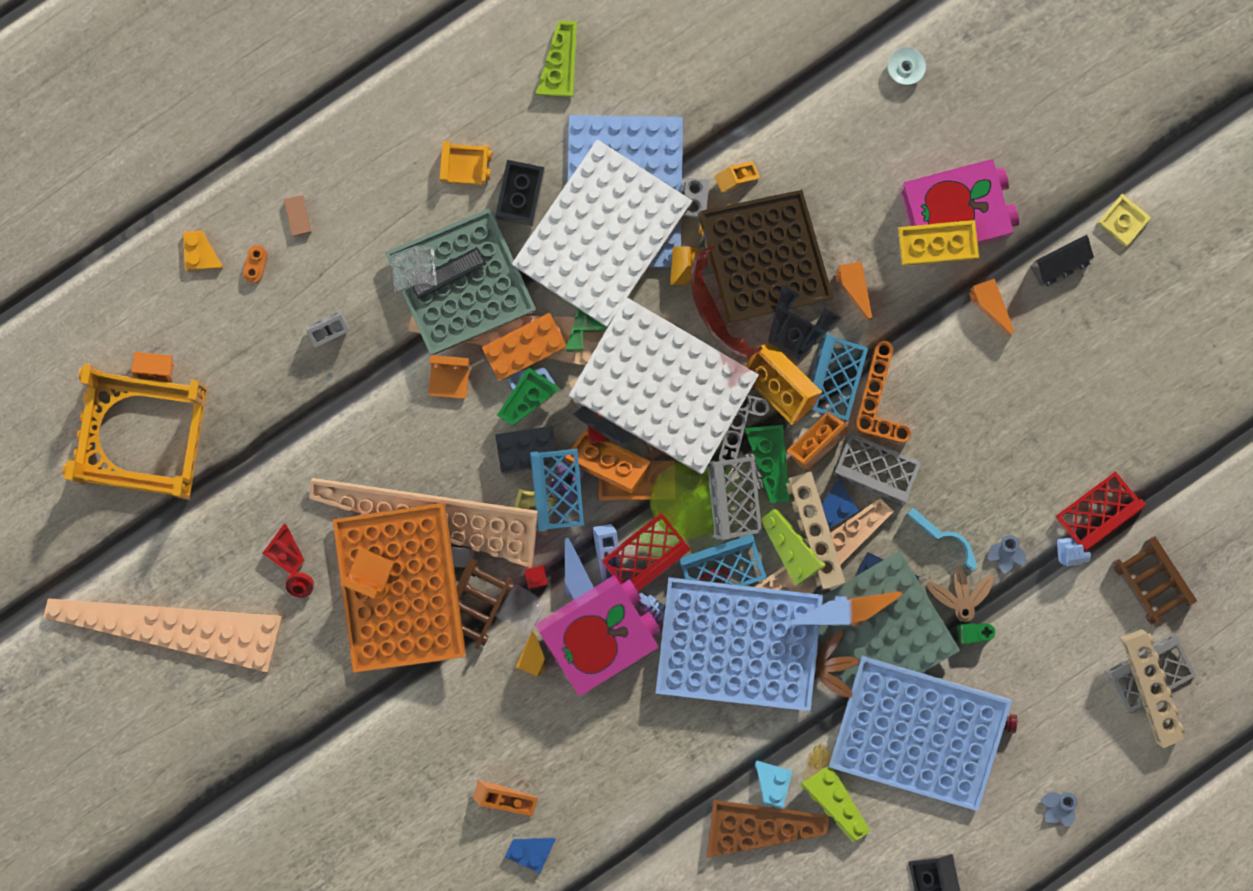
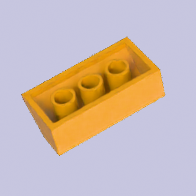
(783, 383)

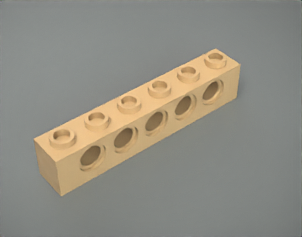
(806, 482)
(1132, 645)

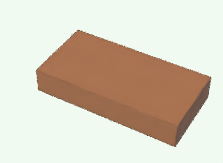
(297, 215)

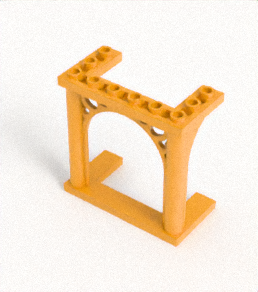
(97, 382)

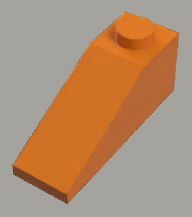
(853, 283)
(991, 304)
(867, 606)
(504, 798)

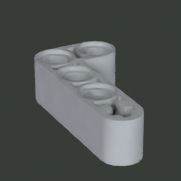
(738, 431)

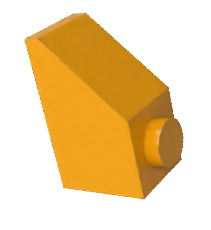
(736, 176)
(682, 264)
(532, 657)

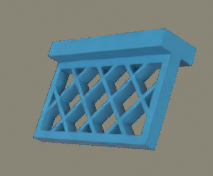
(821, 368)
(540, 486)
(721, 551)

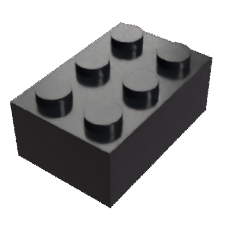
(520, 193)
(516, 446)

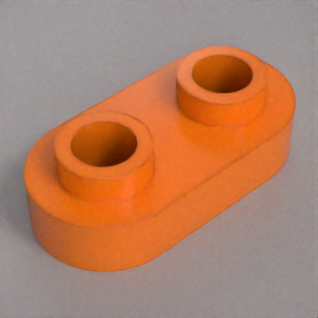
(257, 264)

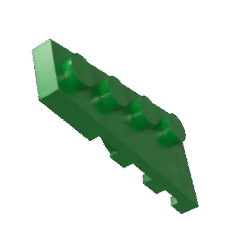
(769, 453)

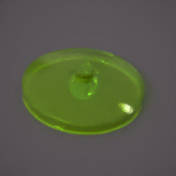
(683, 500)

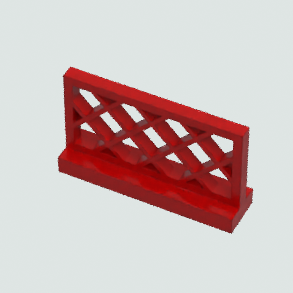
(1110, 525)
(659, 564)

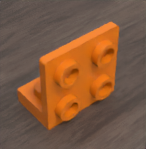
(449, 376)
(368, 574)

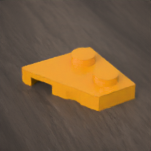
(199, 252)

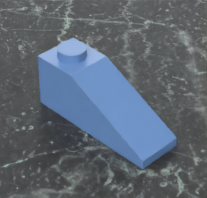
(575, 574)

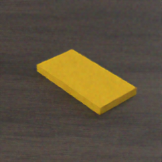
(938, 243)

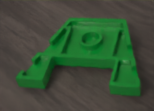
(582, 324)

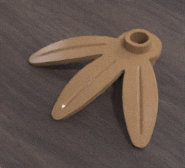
(963, 600)

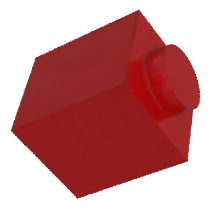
(536, 577)

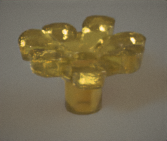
(819, 757)

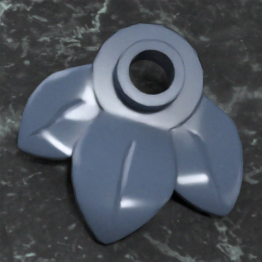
(1007, 557)
(1057, 810)

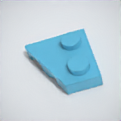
(773, 783)

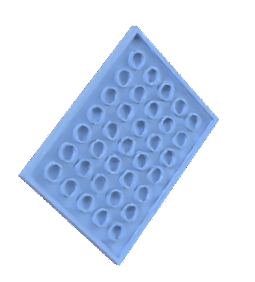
(647, 142)
(737, 644)
(920, 733)

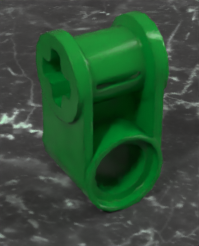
(972, 633)

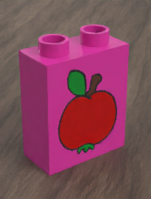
(963, 195)
(599, 634)

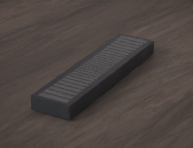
(453, 271)

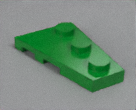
(527, 396)

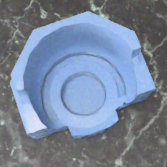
(1070, 553)

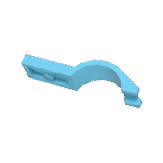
(970, 561)

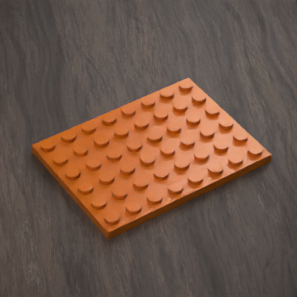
(419, 607)

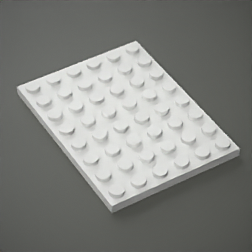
(602, 233)
(663, 385)

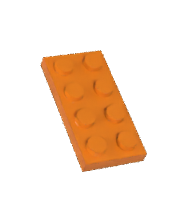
(524, 347)
(610, 462)
(643, 490)

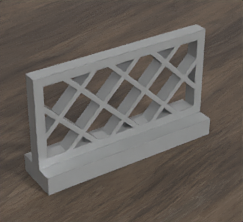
(870, 484)
(719, 498)
(1162, 647)

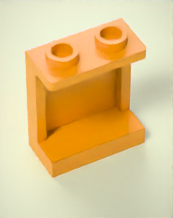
(465, 164)

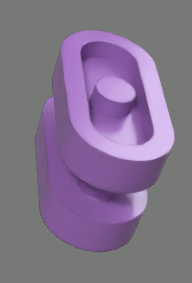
(561, 488)

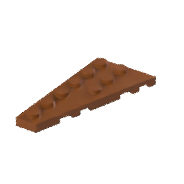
(748, 827)

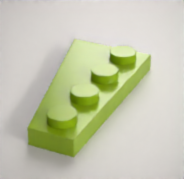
(559, 68)
(794, 553)
(832, 796)

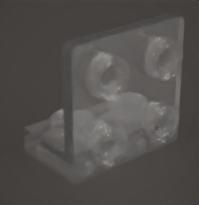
(413, 268)
(521, 610)

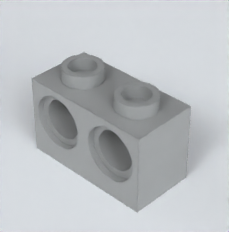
(698, 199)
(328, 328)

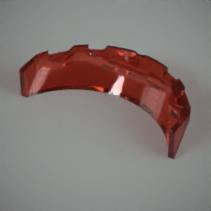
(709, 311)

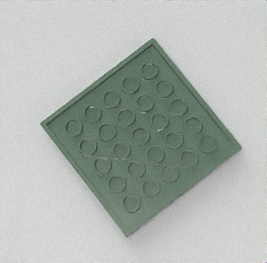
(476, 301)
(901, 633)

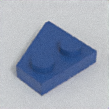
(838, 505)
(530, 852)

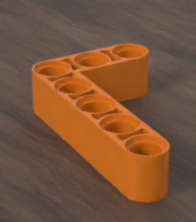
(875, 398)

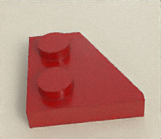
(285, 551)

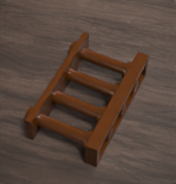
(1163, 564)
(464, 587)

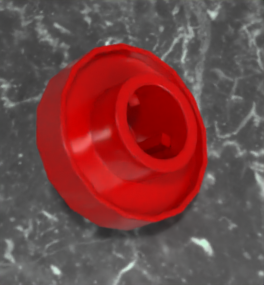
(299, 584)

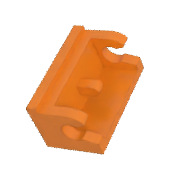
(152, 366)

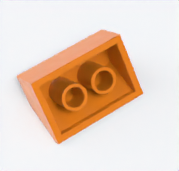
(818, 441)

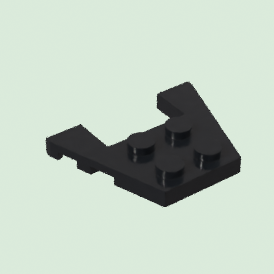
(792, 332)
(605, 427)

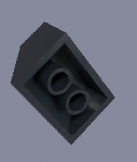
(1063, 261)
(934, 873)

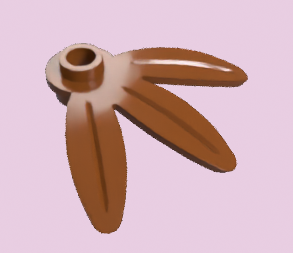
(824, 666)

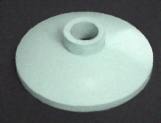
(909, 57)

